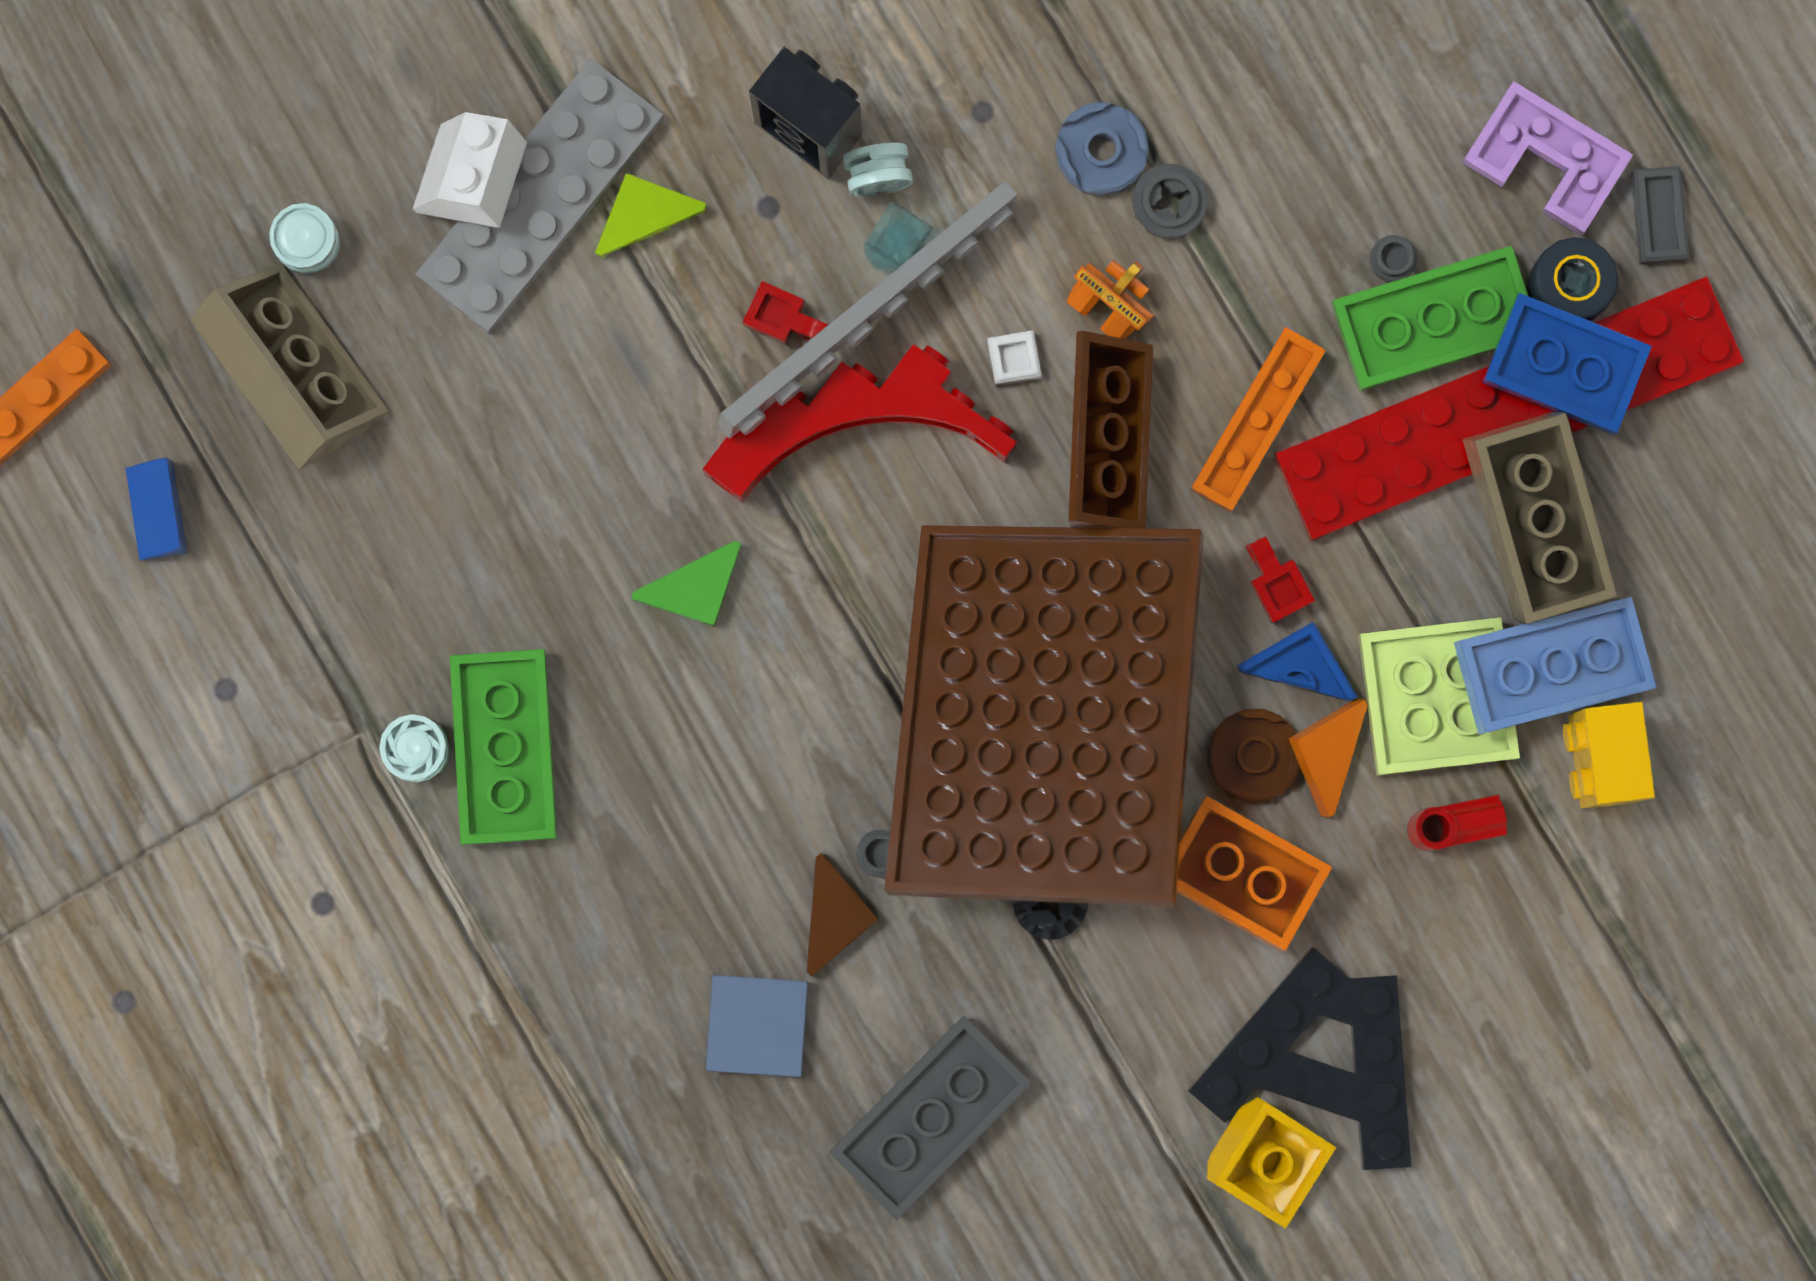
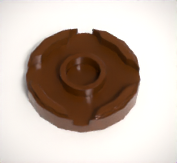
(1253, 755)

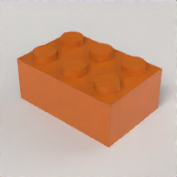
(1247, 874)

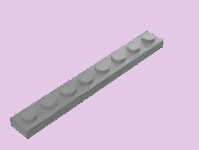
(855, 322)

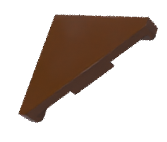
(836, 916)

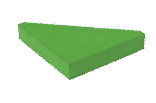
(694, 589)

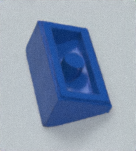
(156, 509)

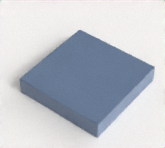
(756, 1026)

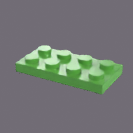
(1428, 318)
(503, 747)

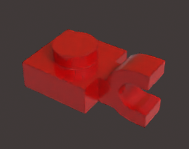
(779, 314)
(1279, 586)

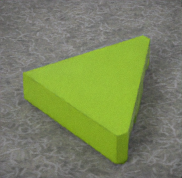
(642, 212)

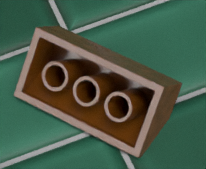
(1110, 432)

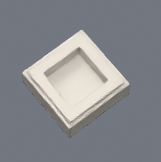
(1014, 358)

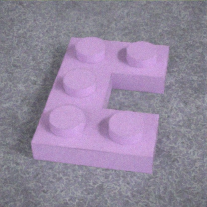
(1585, 156)

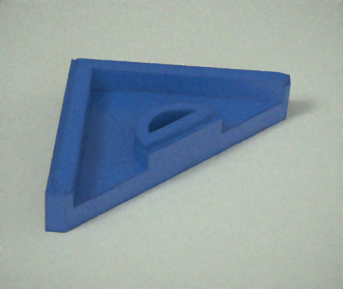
(1301, 662)

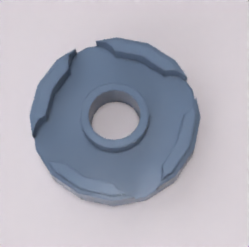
(1098, 176)

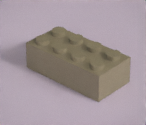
(1540, 517)

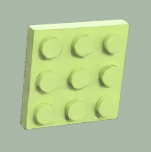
(1421, 702)

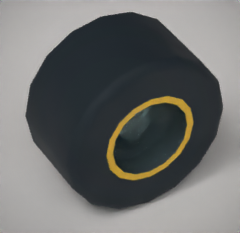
(1586, 271)

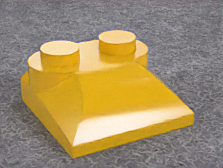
(1268, 1160)

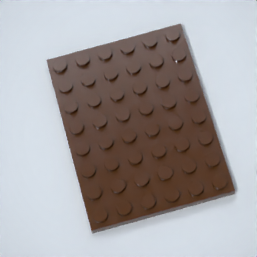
(1046, 715)

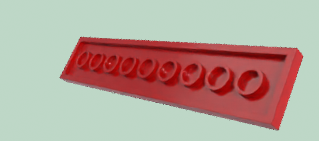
(1420, 440)

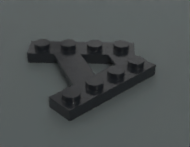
(1369, 1095)

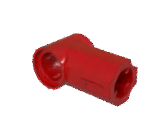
(1460, 823)

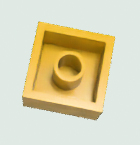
(1609, 755)

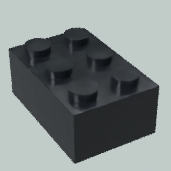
(807, 110)

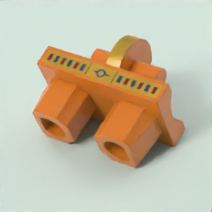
(1095, 285)

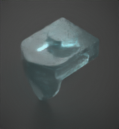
(895, 238)

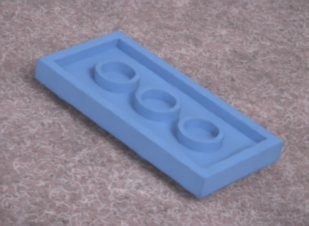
(1554, 665)

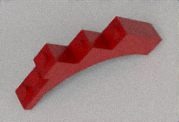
(850, 400)

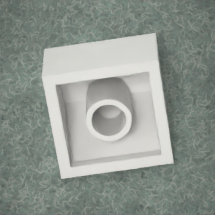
(471, 170)

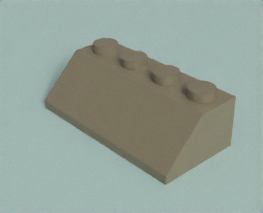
(288, 364)

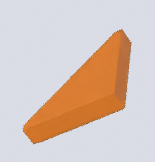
(1327, 751)

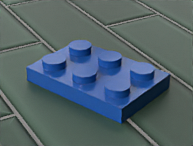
(1567, 364)

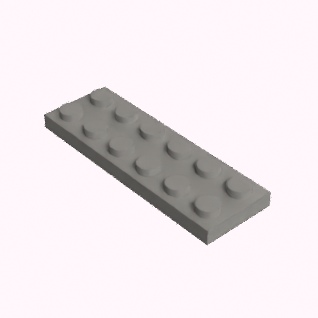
(562, 175)

